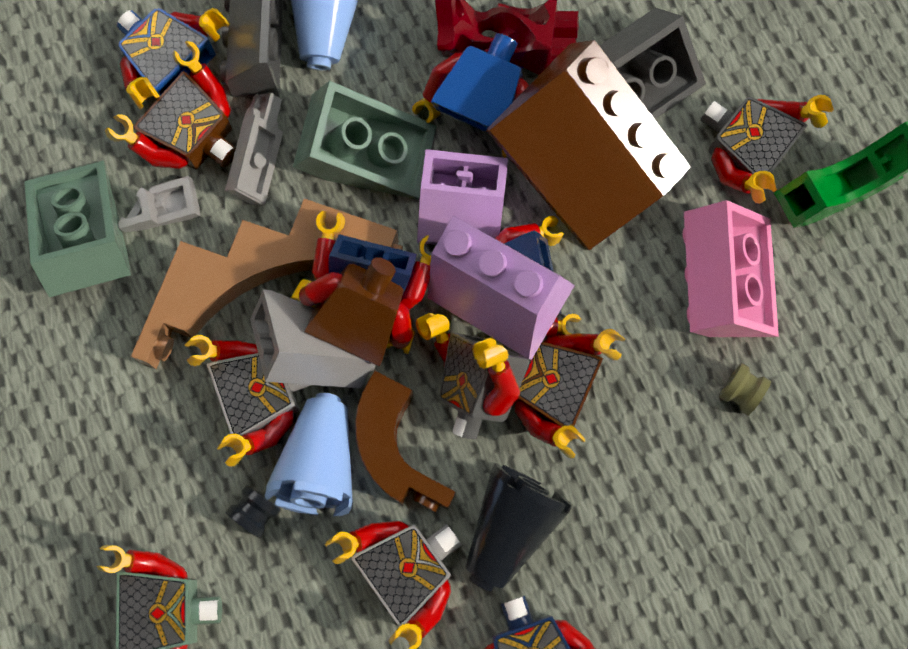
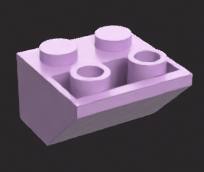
(463, 188)

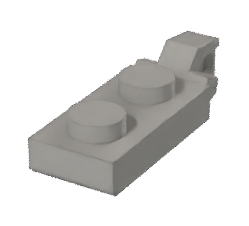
(256, 151)

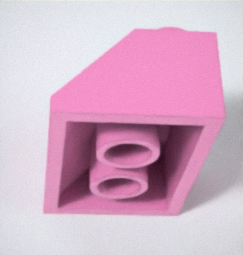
(730, 272)

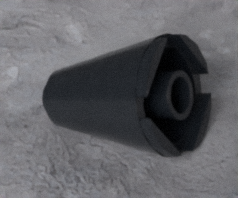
(511, 526)

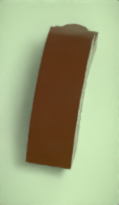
(376, 436)

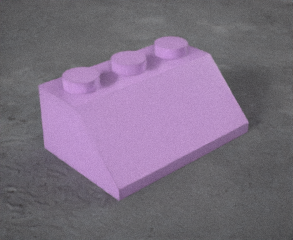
(495, 287)

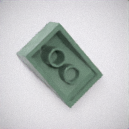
(363, 142)
(74, 230)

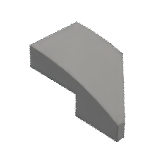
(162, 205)

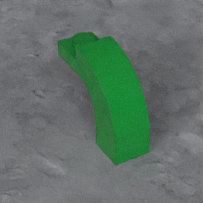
(850, 181)

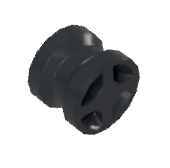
(253, 511)

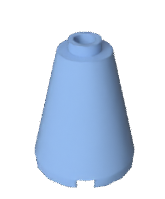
(322, 30)
(315, 460)

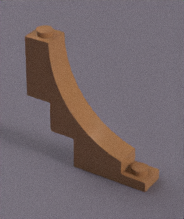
(205, 282)

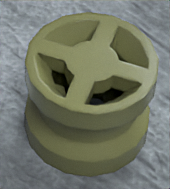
(745, 389)

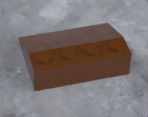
(588, 144)

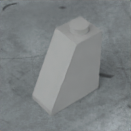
(296, 356)

